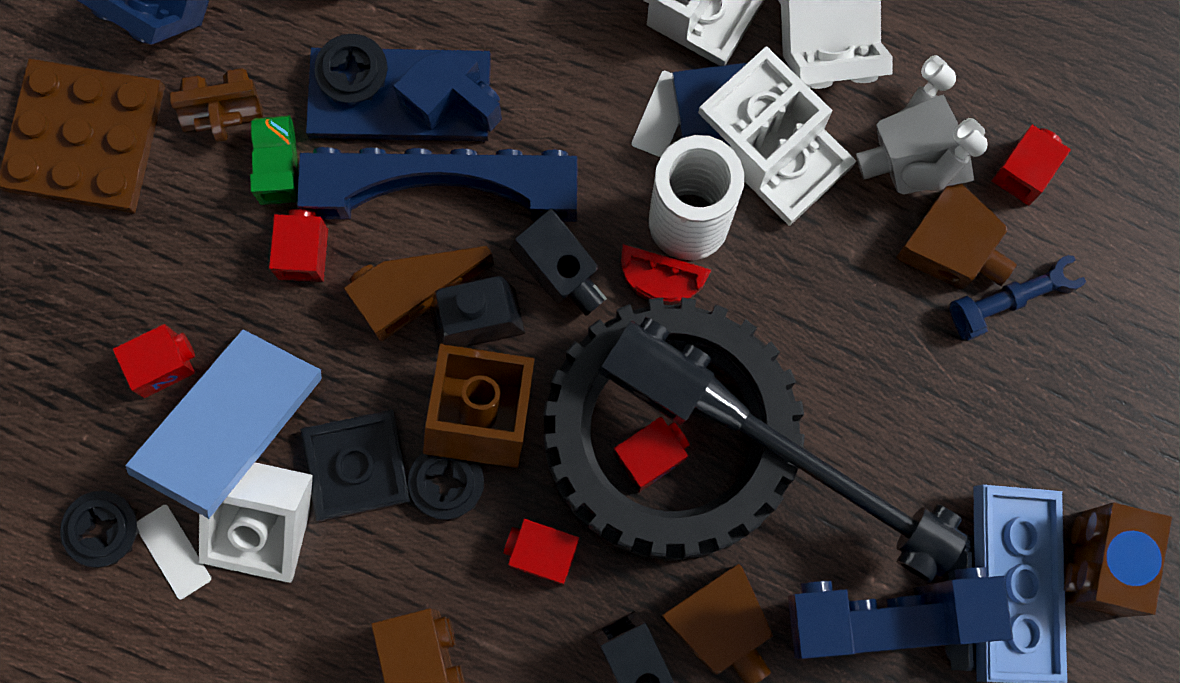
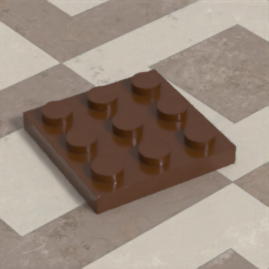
(81, 135)

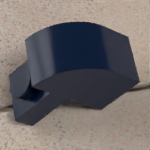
(440, 83)

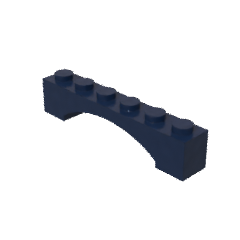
(339, 182)

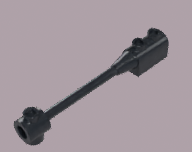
(681, 383)

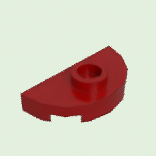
(661, 276)

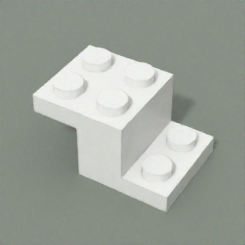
(704, 26)
(834, 41)
(778, 135)

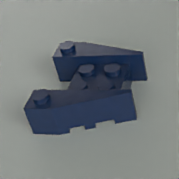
(938, 614)

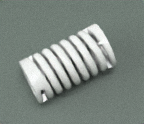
(698, 168)

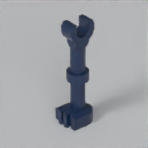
(970, 315)

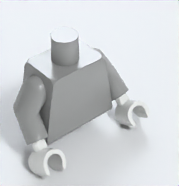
(923, 141)

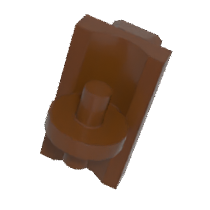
(216, 106)

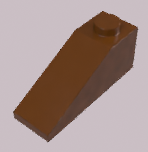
(404, 288)

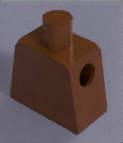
(958, 241)
(724, 626)

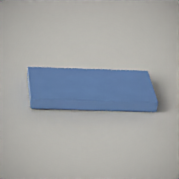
(224, 423)
(1022, 538)

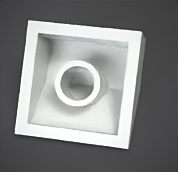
(259, 524)

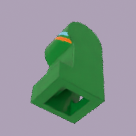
(274, 160)

